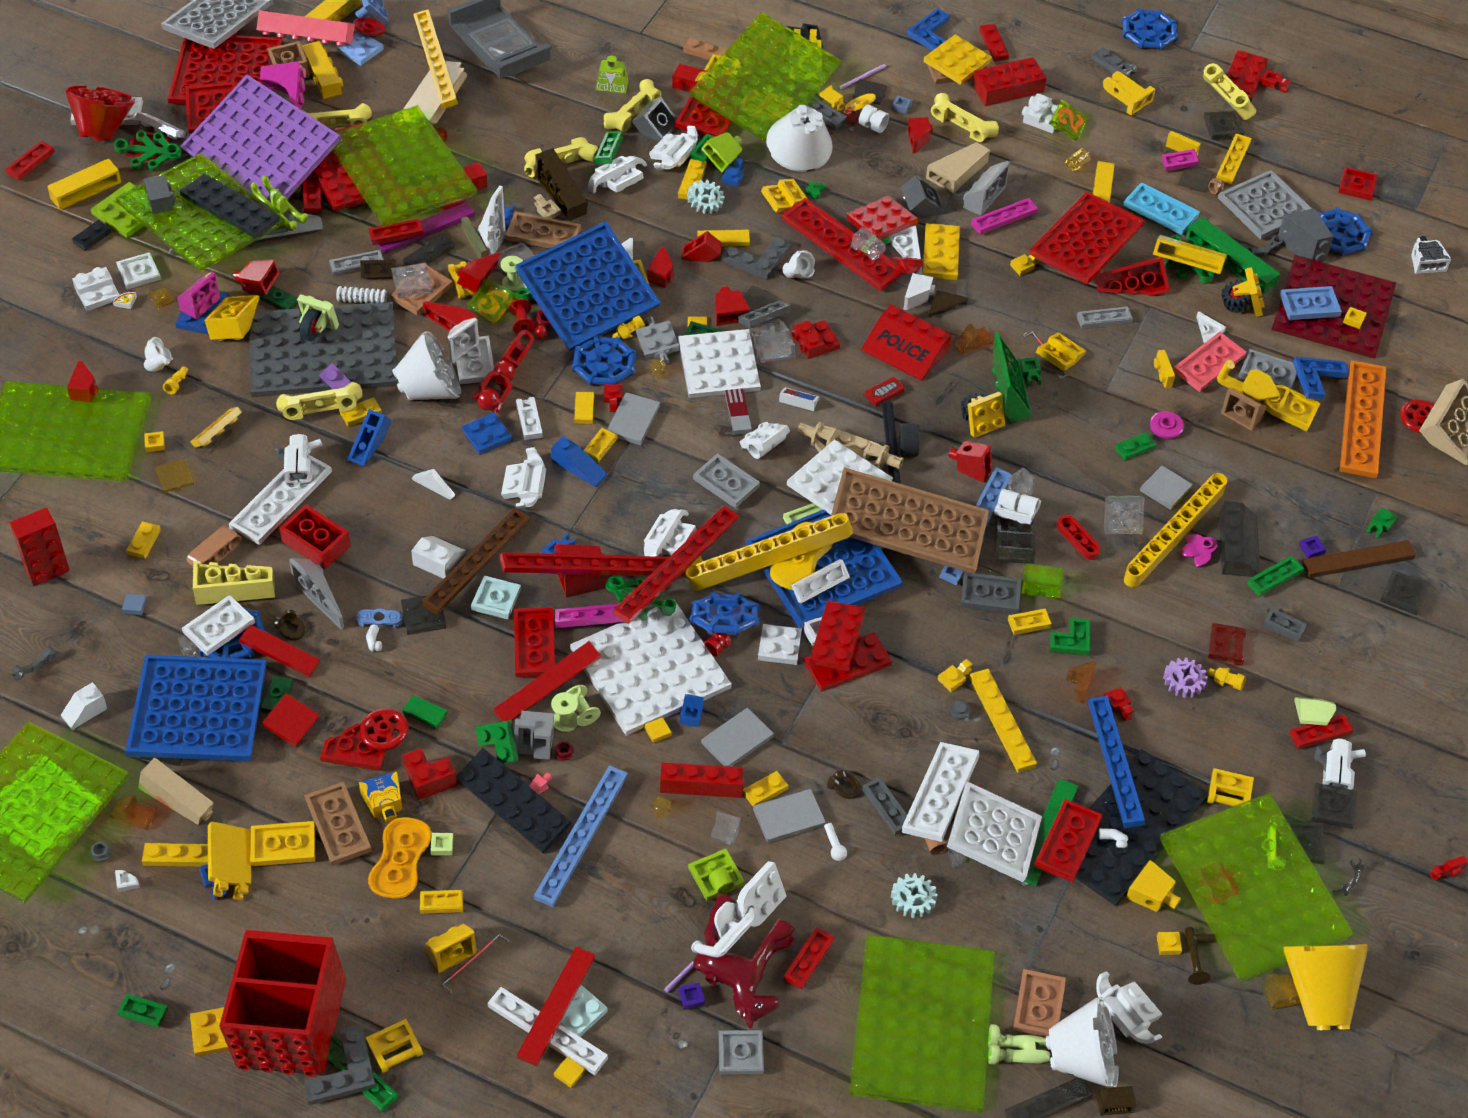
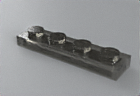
(1052, 1101)

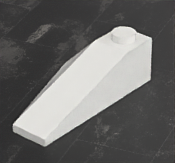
(493, 223)

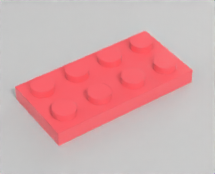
(1206, 362)

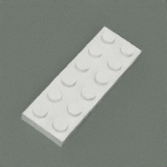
(276, 503)
(940, 792)

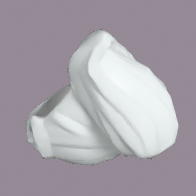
(800, 265)
(156, 355)

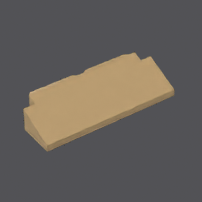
(426, 94)

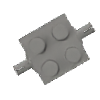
(657, 340)

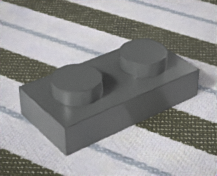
(1284, 624)

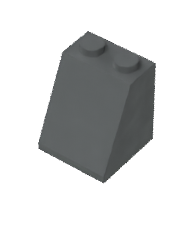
(1306, 235)

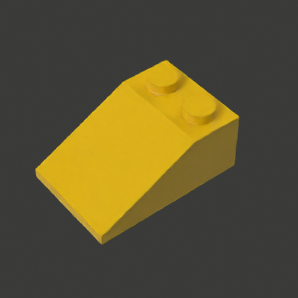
(232, 317)

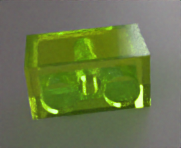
(1042, 580)

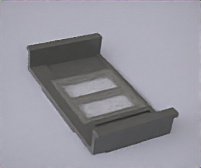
(496, 37)

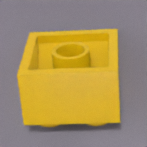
(451, 947)

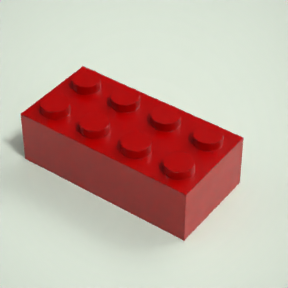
(1009, 81)
(39, 546)

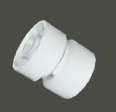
(875, 119)

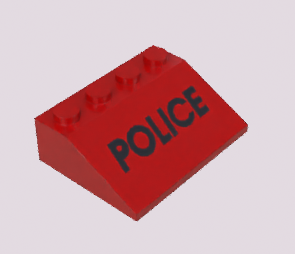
(907, 342)

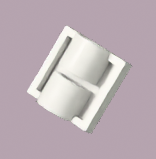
(764, 438)
(1017, 506)

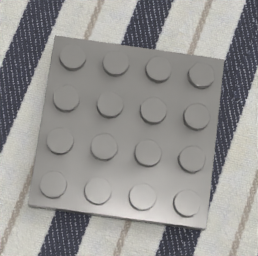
(1262, 203)

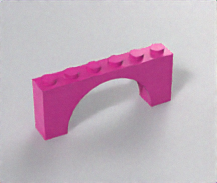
(287, 79)

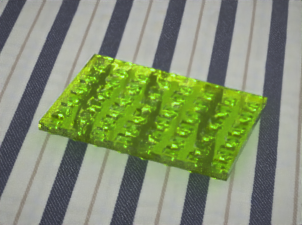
(765, 76)
(401, 166)
(188, 228)
(66, 437)
(46, 804)
(1255, 885)
(923, 1023)

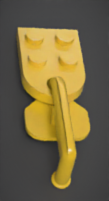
(1279, 399)

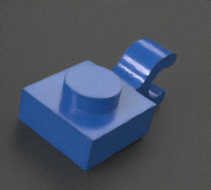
(734, 174)

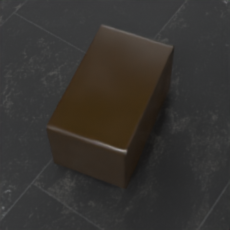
(1116, 1100)

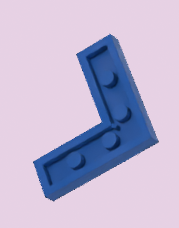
(923, 30)
(1311, 368)

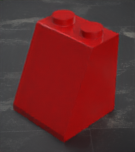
(580, 583)

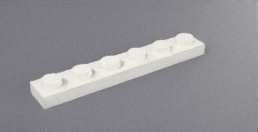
(563, 1040)

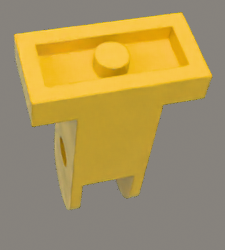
(1129, 92)

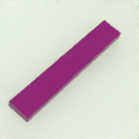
(432, 225)

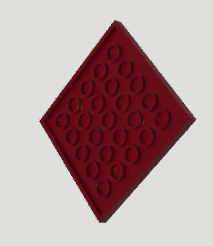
(1351, 290)

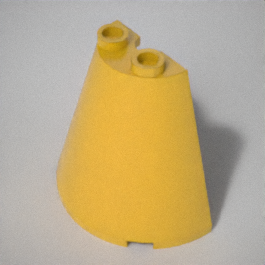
(1327, 981)

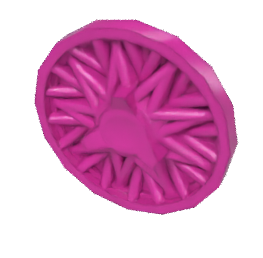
(1166, 424)

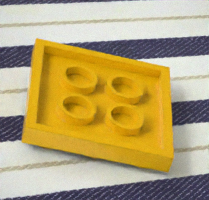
(957, 59)

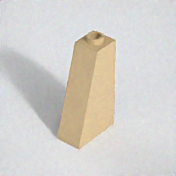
(958, 167)
(174, 792)

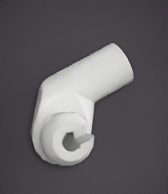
(373, 645)
(1114, 835)

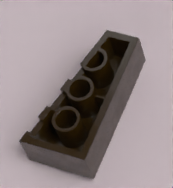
(559, 184)

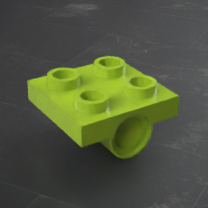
(716, 874)

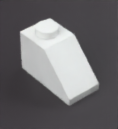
(918, 291)
(84, 706)

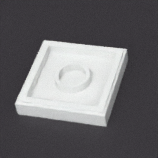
(138, 270)

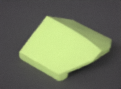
(1314, 710)

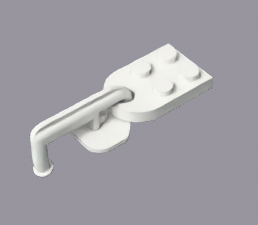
(753, 906)

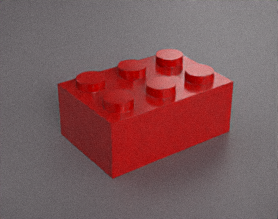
(315, 536)

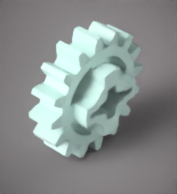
(705, 196)
(916, 894)

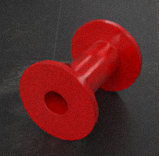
(520, 308)

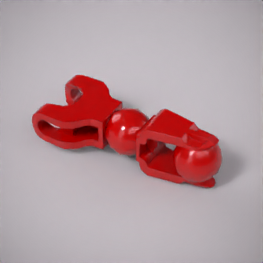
(502, 374)

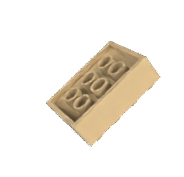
(1448, 422)

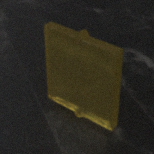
(174, 475)

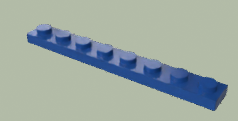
(1116, 762)

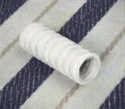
(361, 295)

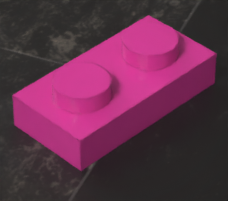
(1180, 160)

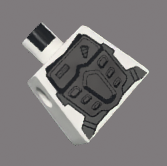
(1429, 256)

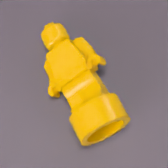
(624, 330)
(171, 385)
(1223, 676)

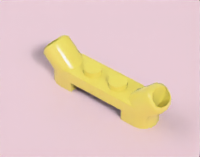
(1229, 91)
(343, 118)
(623, 118)
(978, 129)
(578, 150)
(296, 406)

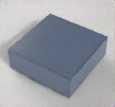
(901, 104)
(134, 604)

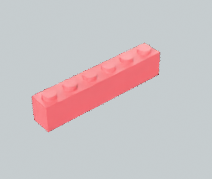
(305, 27)

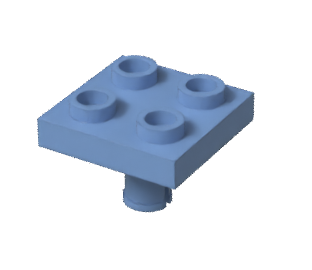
(375, 8)

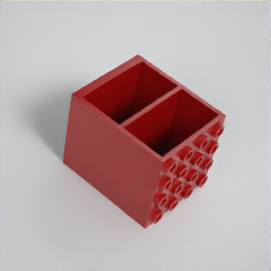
(283, 1002)

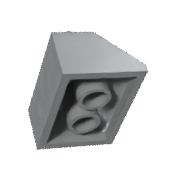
(986, 188)

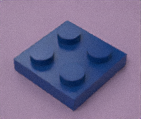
(486, 433)

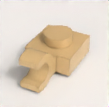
(546, 208)

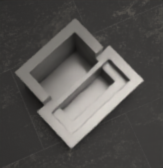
(534, 734)

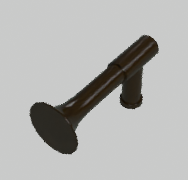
(1199, 976)

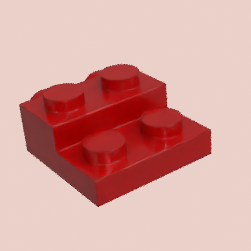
(814, 338)

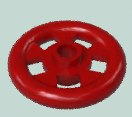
(1417, 414)
(391, 741)

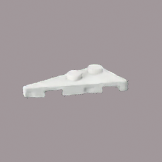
(906, 244)

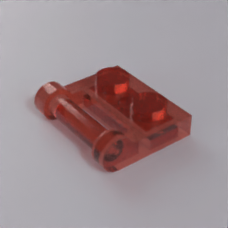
(1220, 643)

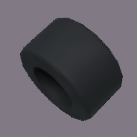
(909, 439)

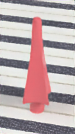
(539, 783)

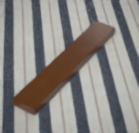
(1358, 559)

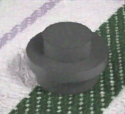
(960, 710)
(100, 852)

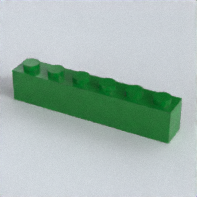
(1238, 257)

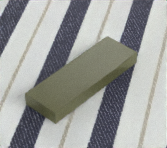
(473, 238)

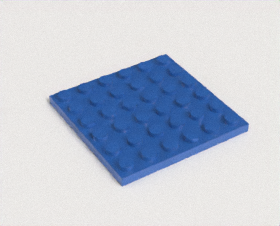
(587, 285)
(866, 565)
(196, 708)

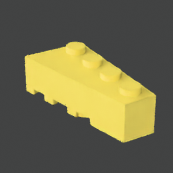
(216, 582)

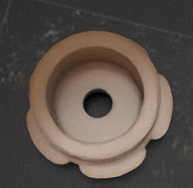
(1216, 186)

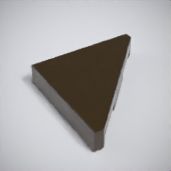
(945, 301)

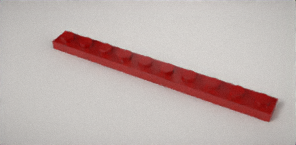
(580, 564)
(675, 565)

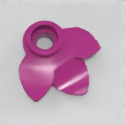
(1196, 548)

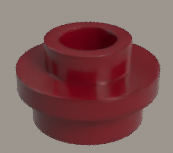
(563, 746)

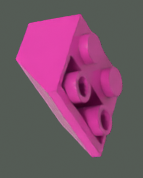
(199, 296)

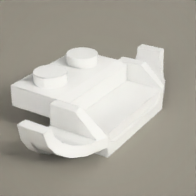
(674, 149)
(617, 175)
(525, 480)
(668, 533)
(1129, 1009)

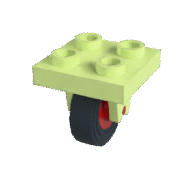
(315, 317)

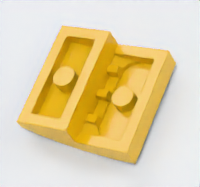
(783, 195)
(1061, 351)

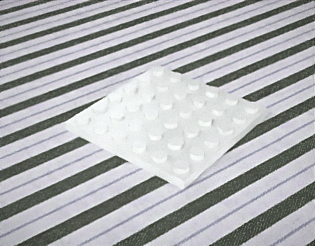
(651, 668)

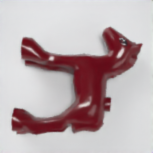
(744, 973)

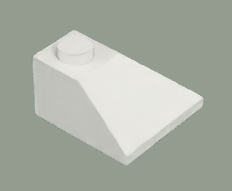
(463, 338)

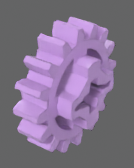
(1176, 674)

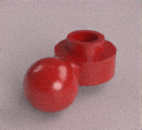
(541, 330)

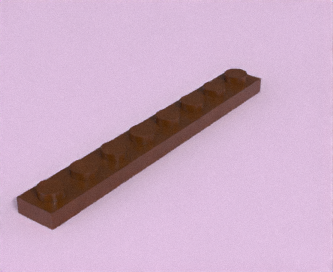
(475, 561)

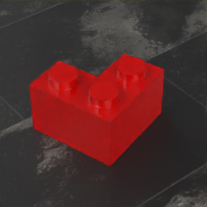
(428, 778)

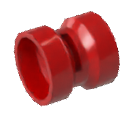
(718, 643)

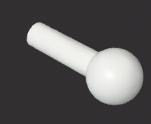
(838, 851)

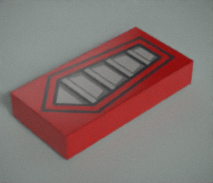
(884, 391)

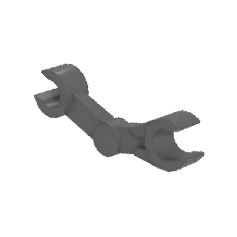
(1265, 250)
(46, 656)

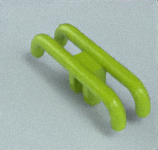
(279, 203)

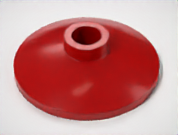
(369, 26)

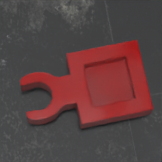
(1453, 867)

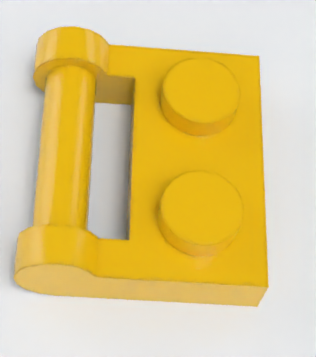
(1229, 783)
(391, 1040)

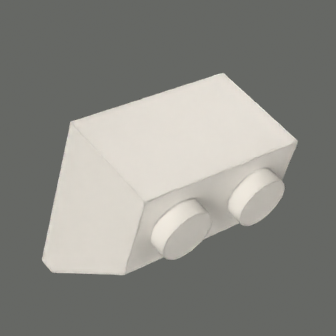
(436, 556)

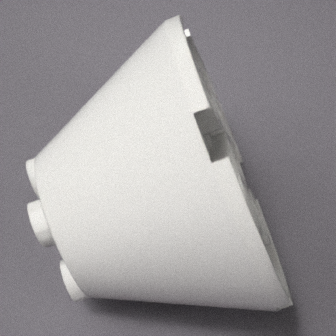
(800, 140)
(426, 372)
(1085, 1045)

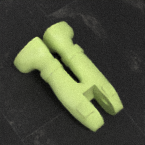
(1033, 1048)

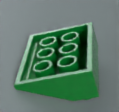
(1010, 381)

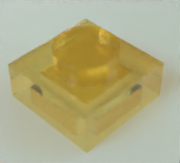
(161, 297)

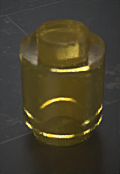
(1078, 159)

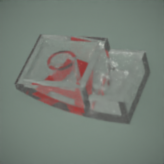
(772, 341)

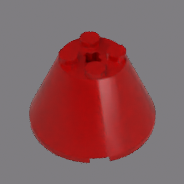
(98, 111)

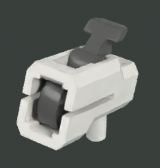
(296, 458)
(1337, 763)

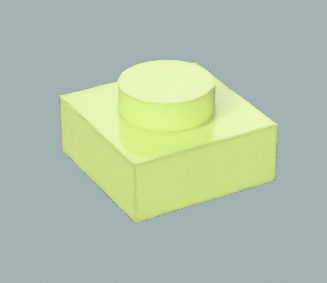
(442, 844)

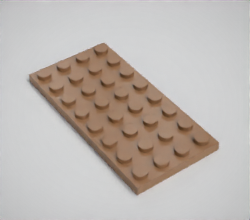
(911, 520)

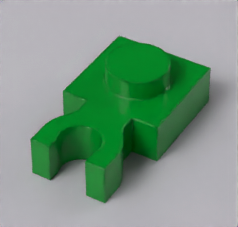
(1031, 368)
(1382, 521)

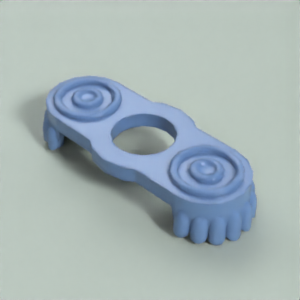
(391, 618)

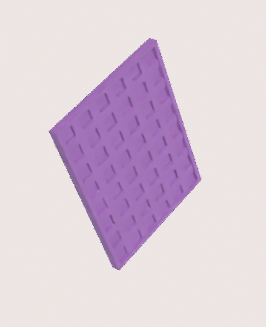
(260, 136)

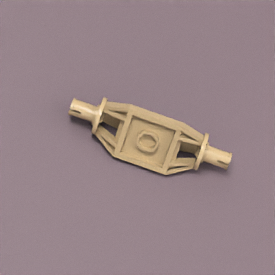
(856, 444)

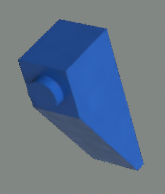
(369, 437)
(577, 461)

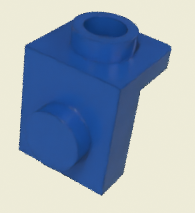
(691, 710)

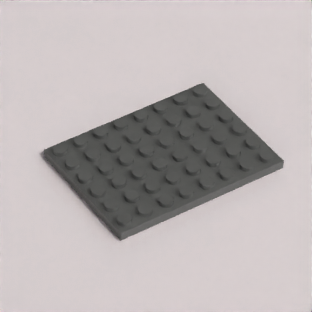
(359, 347)

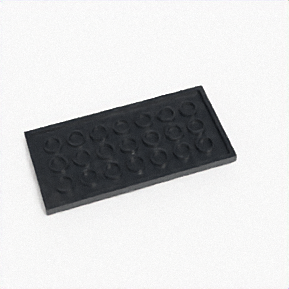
(1166, 803)

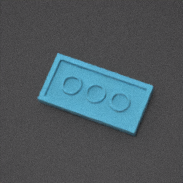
(1161, 208)

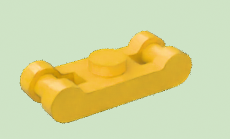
(461, 291)

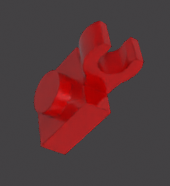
(1274, 79)
(613, 394)
(1120, 702)

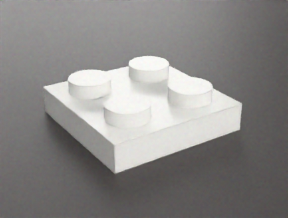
(779, 644)

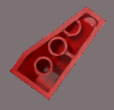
(1140, 278)

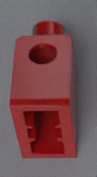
(257, 276)
(729, 306)
(973, 460)

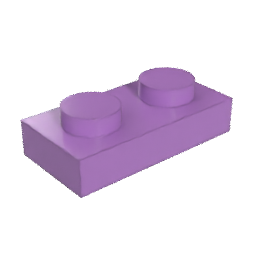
(334, 377)

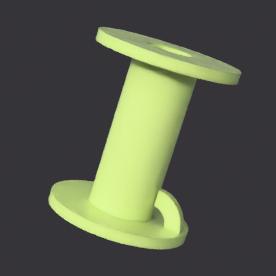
(512, 281)
(565, 706)
(586, 714)

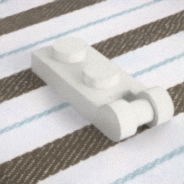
(529, 418)

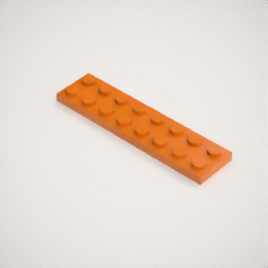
(1363, 419)

